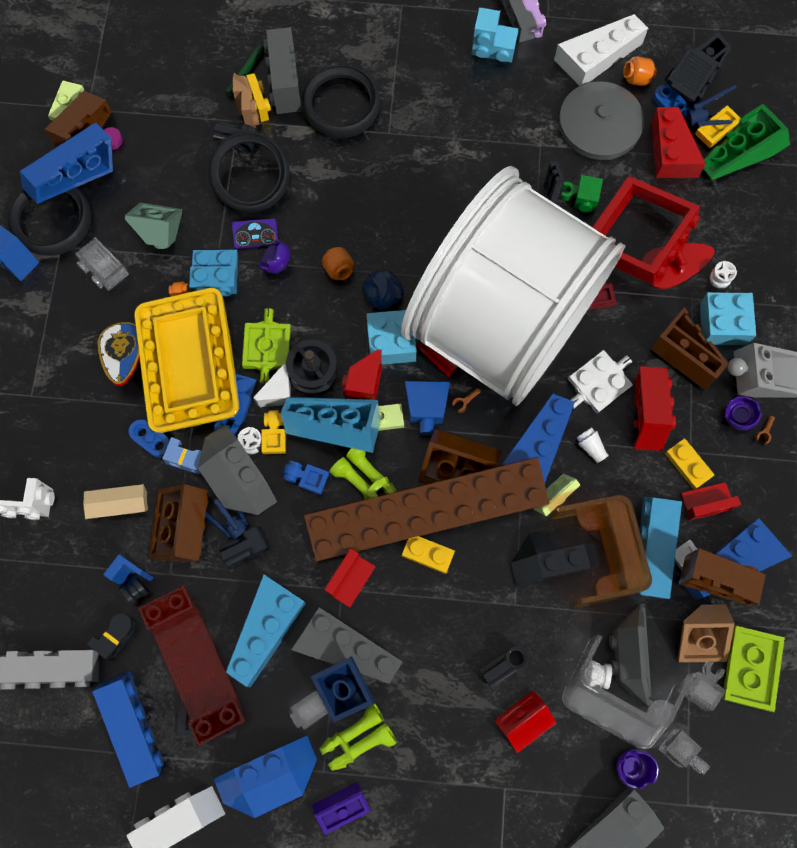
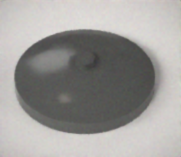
(601, 120)

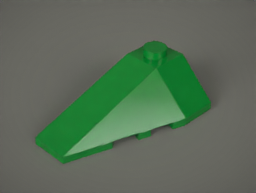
(754, 140)

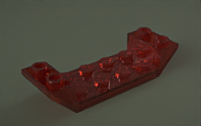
(193, 664)

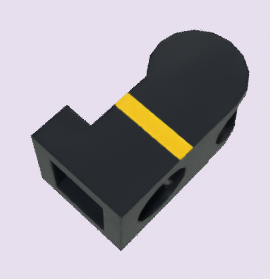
(115, 637)

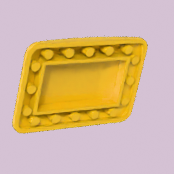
(186, 360)

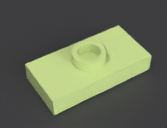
(66, 95)
(391, 417)
(558, 492)

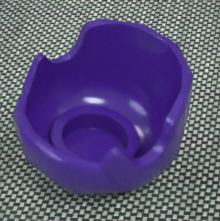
(275, 258)
(743, 413)
(637, 768)

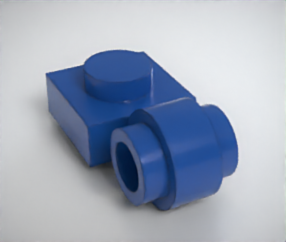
(312, 478)

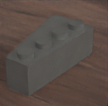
(283, 71)
(334, 641)

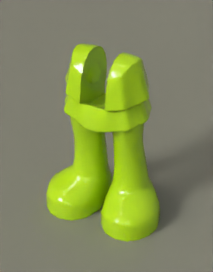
(357, 457)
(382, 735)

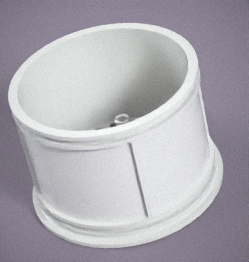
(509, 285)

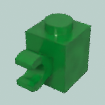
(585, 193)

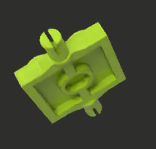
(266, 345)

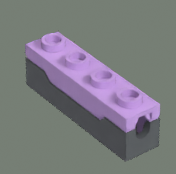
(526, 17)

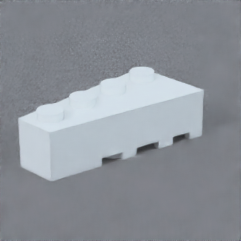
(599, 49)

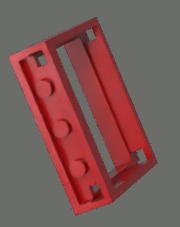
(662, 199)

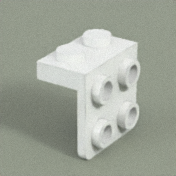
(36, 501)

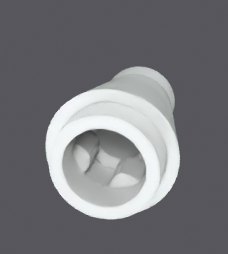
(592, 444)

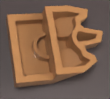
(244, 100)

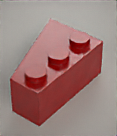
(674, 146)
(653, 408)

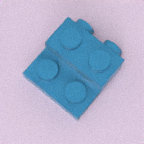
(214, 270)

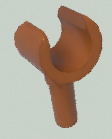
(465, 400)
(765, 431)

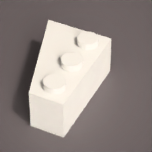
(177, 822)

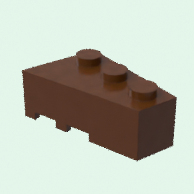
(77, 117)
(690, 351)
(722, 577)

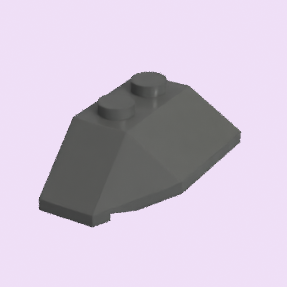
(234, 474)
(632, 656)

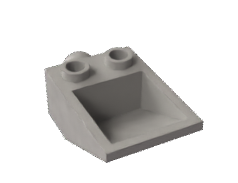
(765, 371)

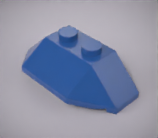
(268, 779)

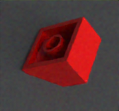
(363, 378)

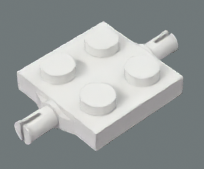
(600, 381)

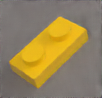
(257, 91)
(713, 133)
(689, 464)
(428, 554)

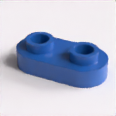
(673, 99)
(150, 439)

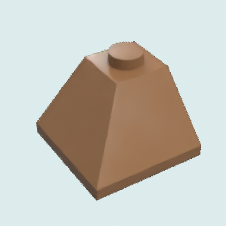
(706, 635)

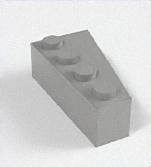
(48, 667)

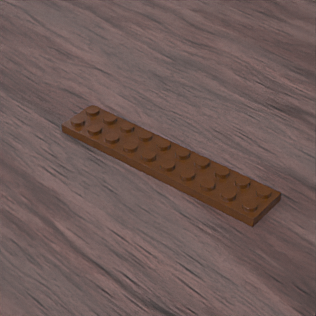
(427, 508)

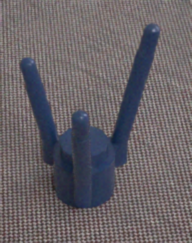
(700, 115)
(235, 526)

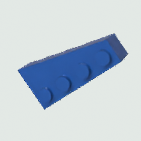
(69, 165)
(15, 255)
(544, 434)
(751, 547)
(128, 728)

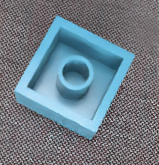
(728, 318)
(386, 335)

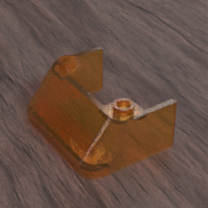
(622, 546)

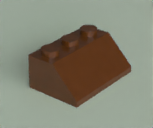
(455, 456)
(178, 524)

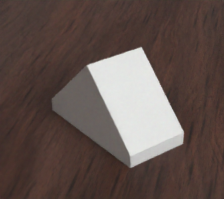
(275, 390)

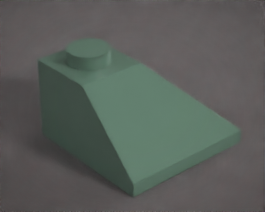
(155, 223)

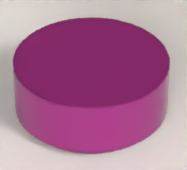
(116, 137)

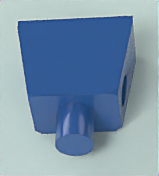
(426, 404)

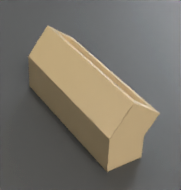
(115, 501)

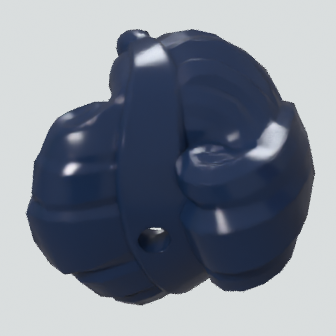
(383, 289)

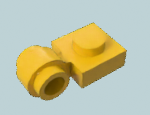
(273, 438)

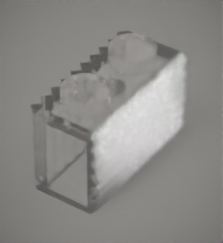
(101, 264)

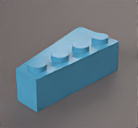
(333, 421)
(659, 537)
(265, 628)

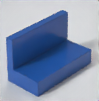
(122, 570)

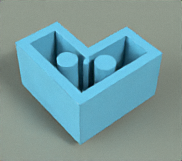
(493, 39)

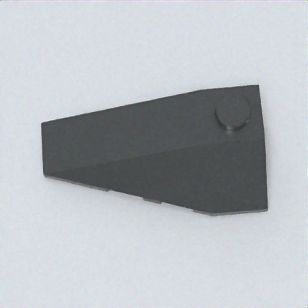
(624, 824)

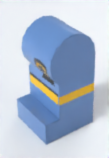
(181, 457)

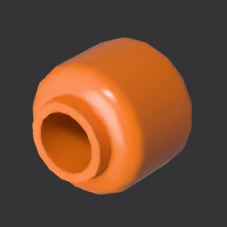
(639, 71)
(338, 263)

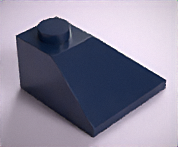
(342, 689)

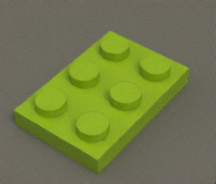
(753, 669)

